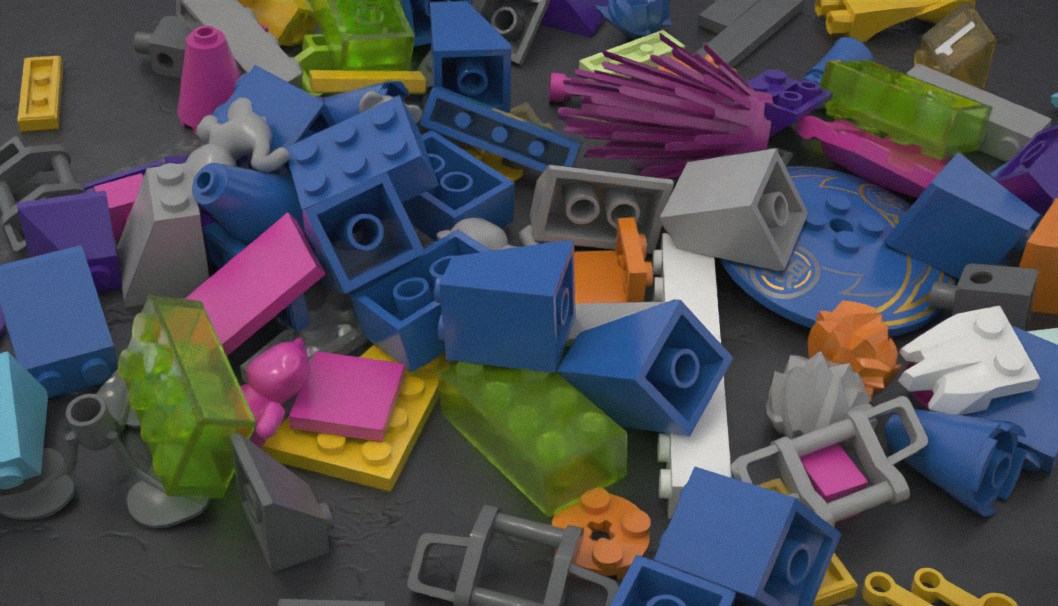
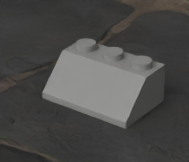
(587, 205)

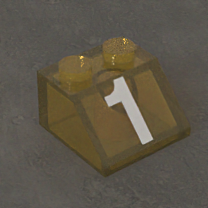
(959, 47)

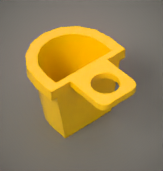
(284, 18)

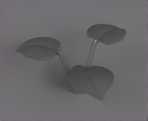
(94, 426)

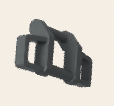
(18, 165)
(487, 525)

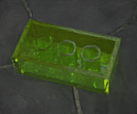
(365, 34)
(904, 107)
(184, 396)
(535, 431)

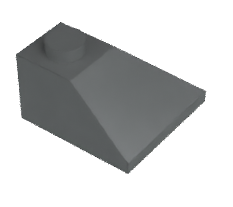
(515, 22)
(279, 507)

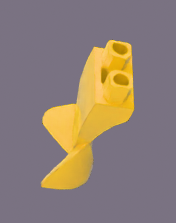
(867, 17)

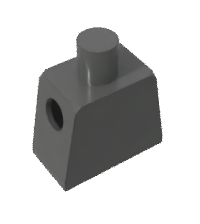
(165, 46)
(988, 287)

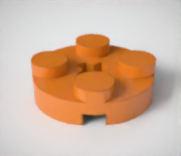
(616, 516)

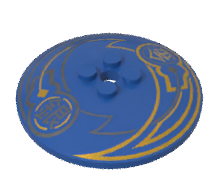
(845, 264)

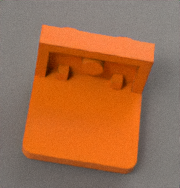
(617, 273)

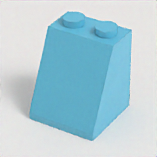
(21, 423)

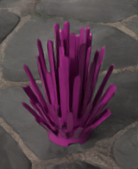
(671, 122)

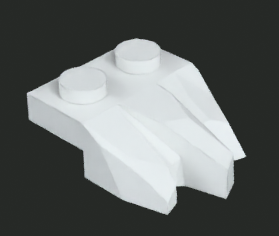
(968, 362)

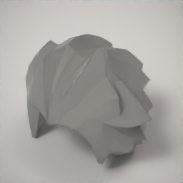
(814, 396)

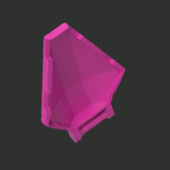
(873, 158)

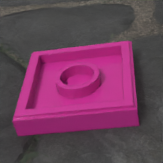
(348, 396)

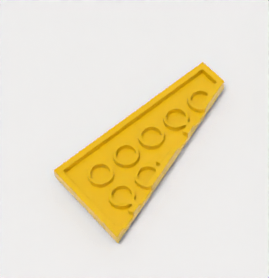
(359, 459)

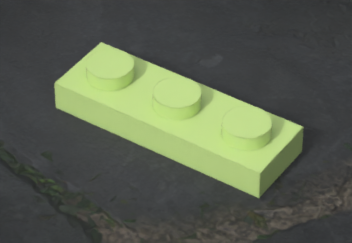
(636, 50)

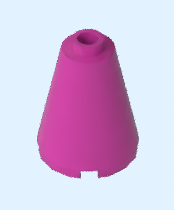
(207, 75)

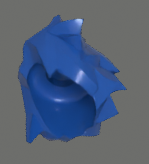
(637, 17)

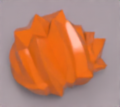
(857, 337)

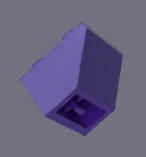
(790, 98)

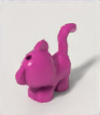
(273, 381)

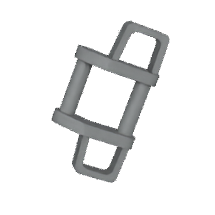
(886, 479)

